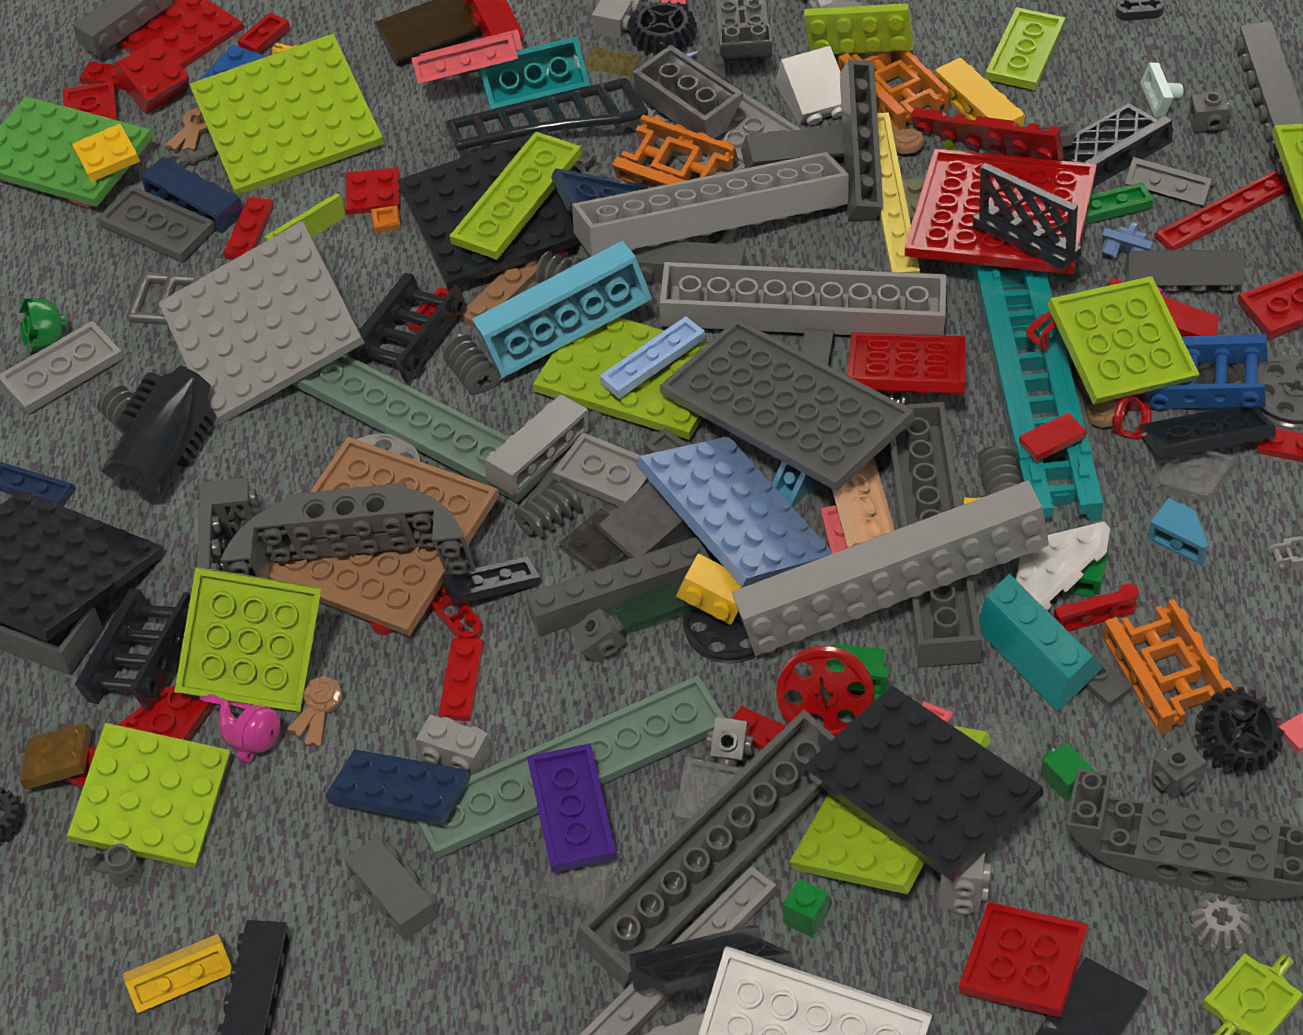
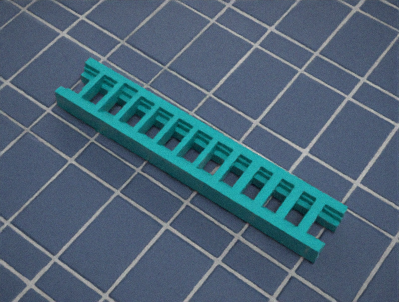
(1014, 386)

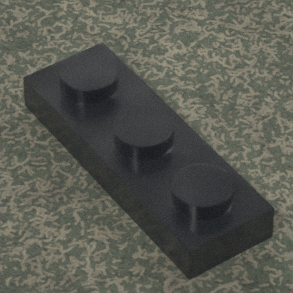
(491, 580)

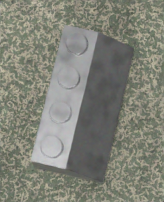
(687, 92)

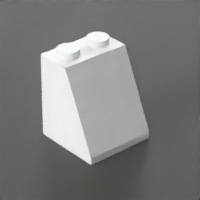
(811, 85)

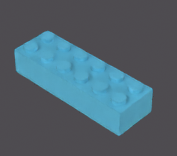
(562, 308)

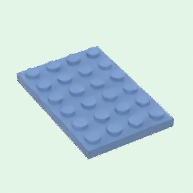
(733, 509)

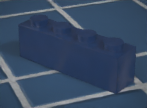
(192, 192)

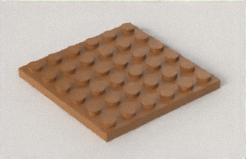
(388, 584)

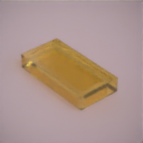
(612, 61)

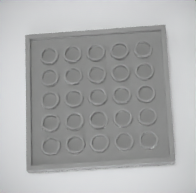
(261, 322)

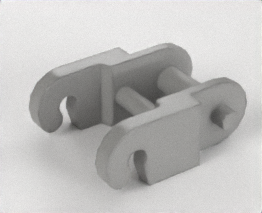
(1286, 546)

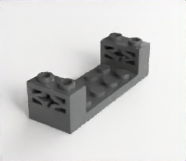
(222, 512)

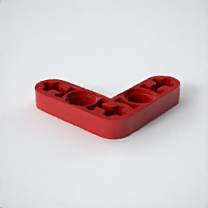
(451, 621)

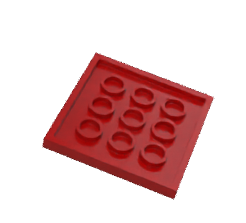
(186, 29)
(908, 362)

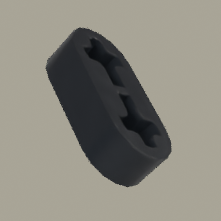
(1139, 9)

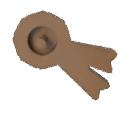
(189, 135)
(907, 140)
(1100, 413)
(321, 697)

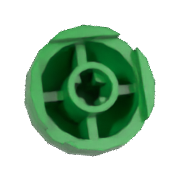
(41, 320)

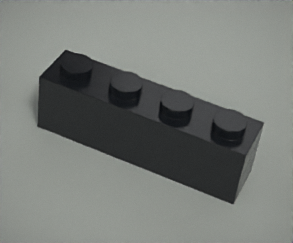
(256, 979)

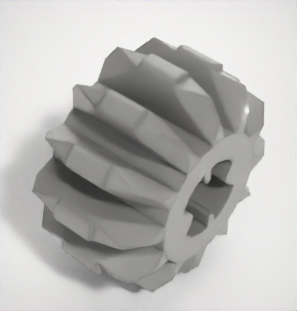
(1230, 934)

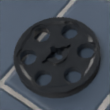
(717, 632)

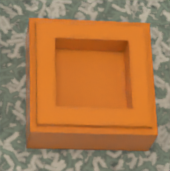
(386, 219)

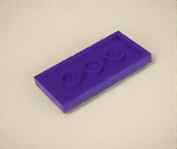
(571, 808)

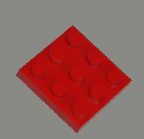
(1024, 959)

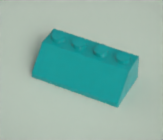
(535, 74)
(1036, 643)

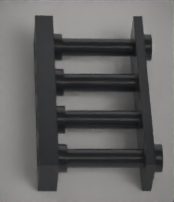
(396, 308)
(117, 641)

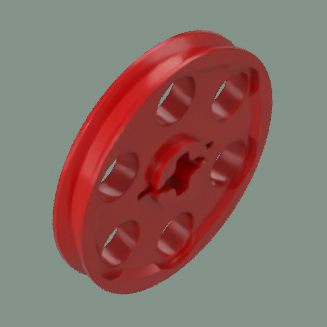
(835, 682)

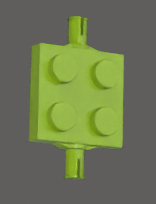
(1253, 997)

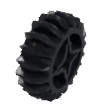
(662, 25)
(1261, 742)

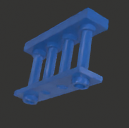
(1218, 351)

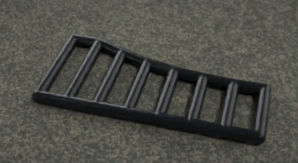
(560, 122)

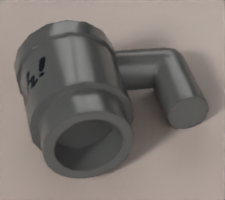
(119, 864)

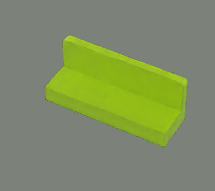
(316, 218)

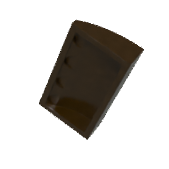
(426, 28)

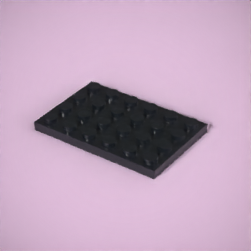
(923, 782)

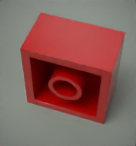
(152, 76)

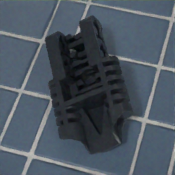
(161, 429)

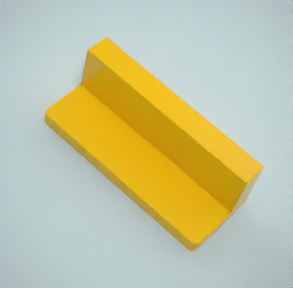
(177, 973)

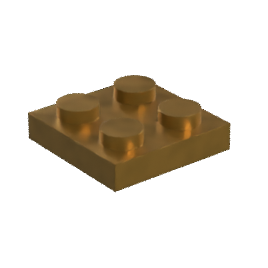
(55, 755)

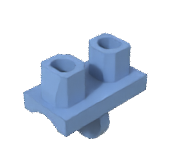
(1123, 240)

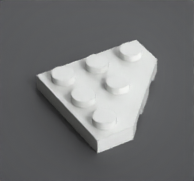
(1061, 562)

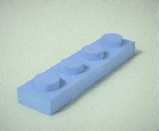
(652, 357)

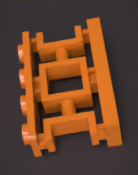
(915, 77)
(677, 139)
(1146, 677)

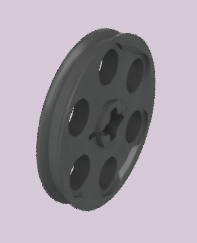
(1282, 389)

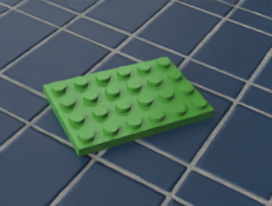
(40, 152)

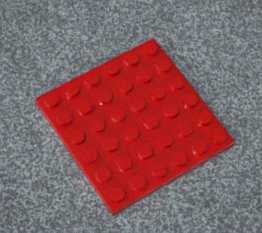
(951, 199)

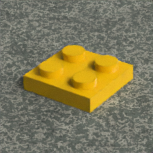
(105, 152)

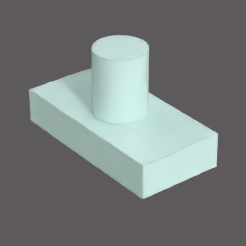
(1158, 91)

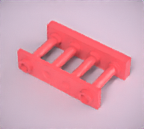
(467, 56)

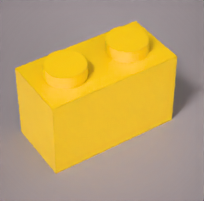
(710, 589)

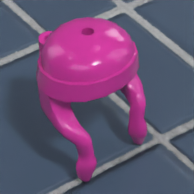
(251, 732)

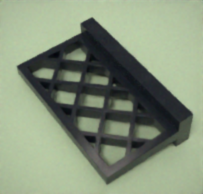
(1119, 153)
(1022, 231)
(697, 960)

